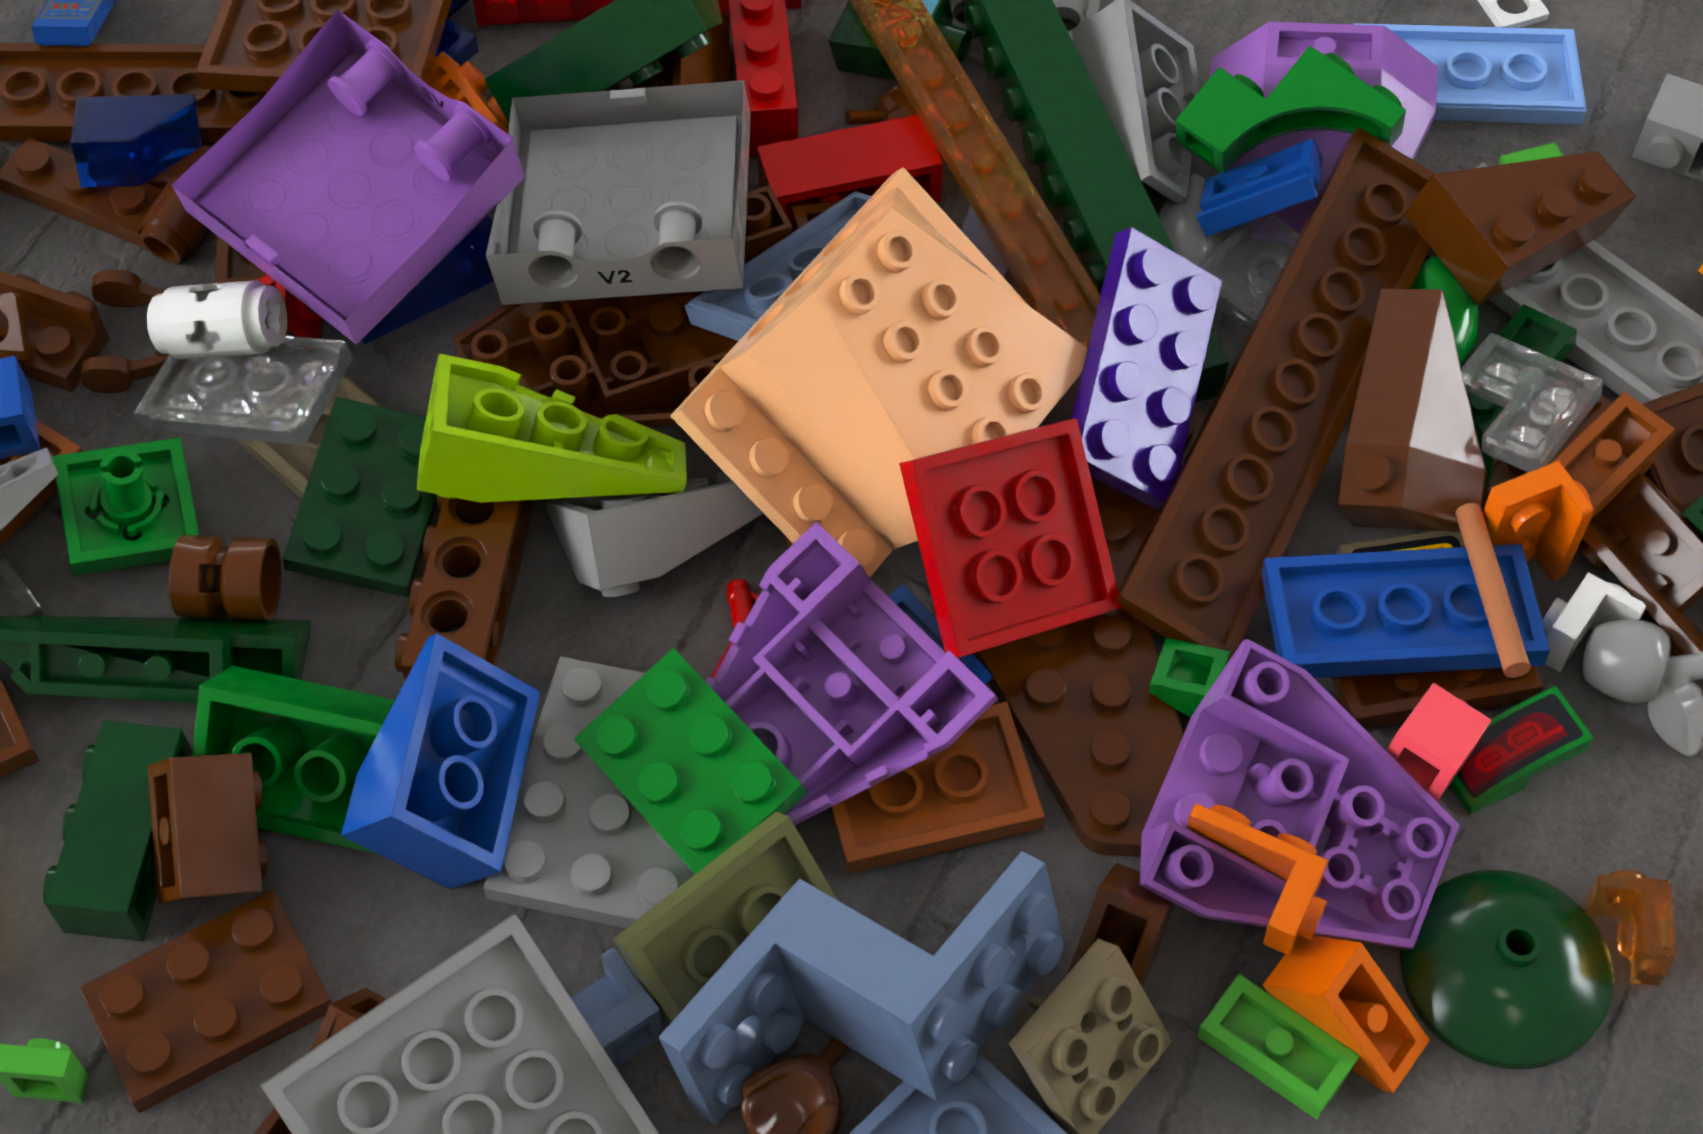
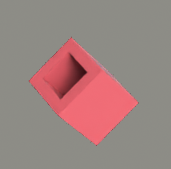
(1437, 739)

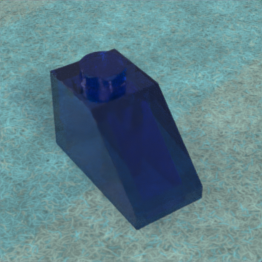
(132, 137)

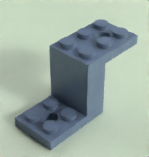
(866, 989)

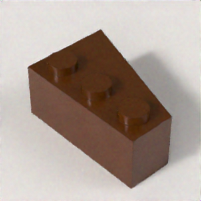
(1516, 217)

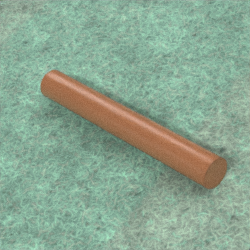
(1492, 591)

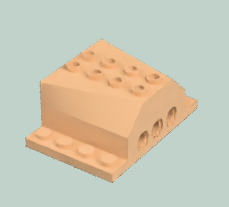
(874, 360)

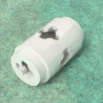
(217, 320)

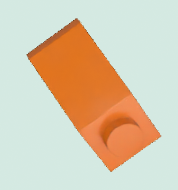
(1351, 1000)

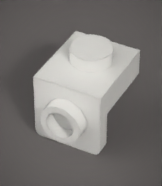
(1589, 606)

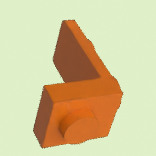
(1283, 856)

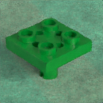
(124, 487)

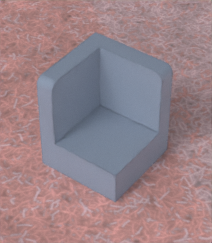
(620, 1011)

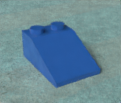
(445, 768)

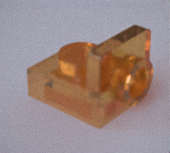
(1644, 923)

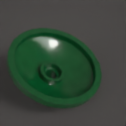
(1500, 1003)

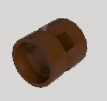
(219, 577)

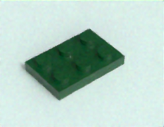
(362, 501)

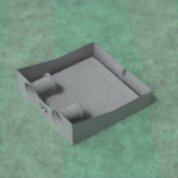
(625, 194)

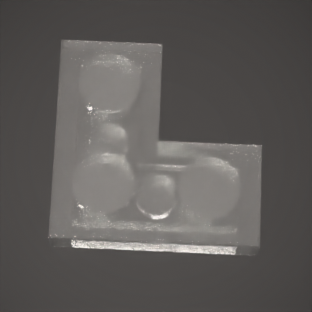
(1539, 398)

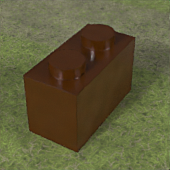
(206, 827)

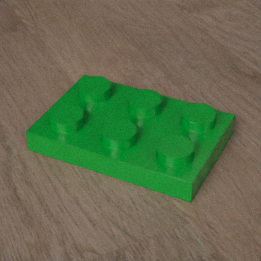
(688, 762)

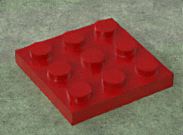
(1010, 537)

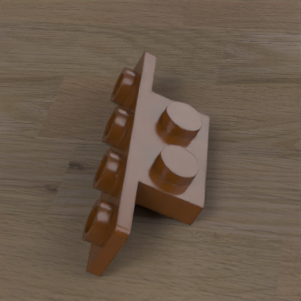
(1653, 556)

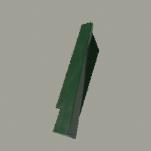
(144, 655)

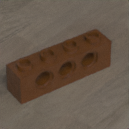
(473, 602)

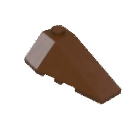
(1412, 424)

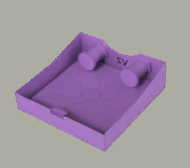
(351, 178)

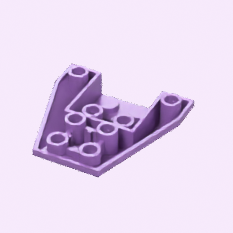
(1374, 56)
(1305, 769)

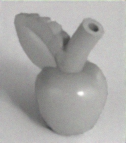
(1635, 667)

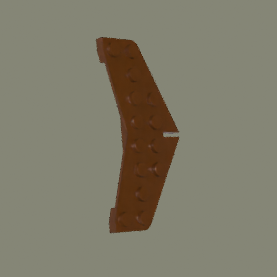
(1088, 702)

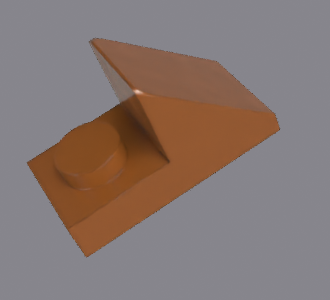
(1615, 449)

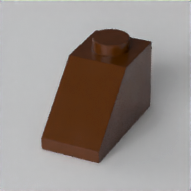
(1127, 918)

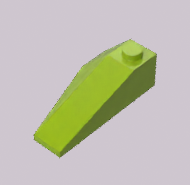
(509, 443)

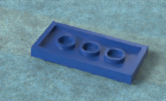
(1394, 611)

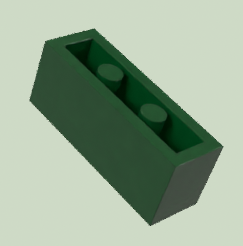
(107, 856)

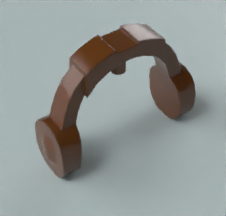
(116, 373)

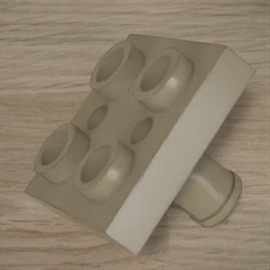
(1082, 1029)

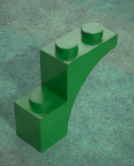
(1315, 94)

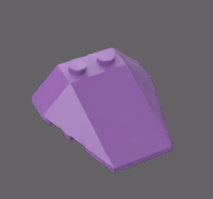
(841, 677)

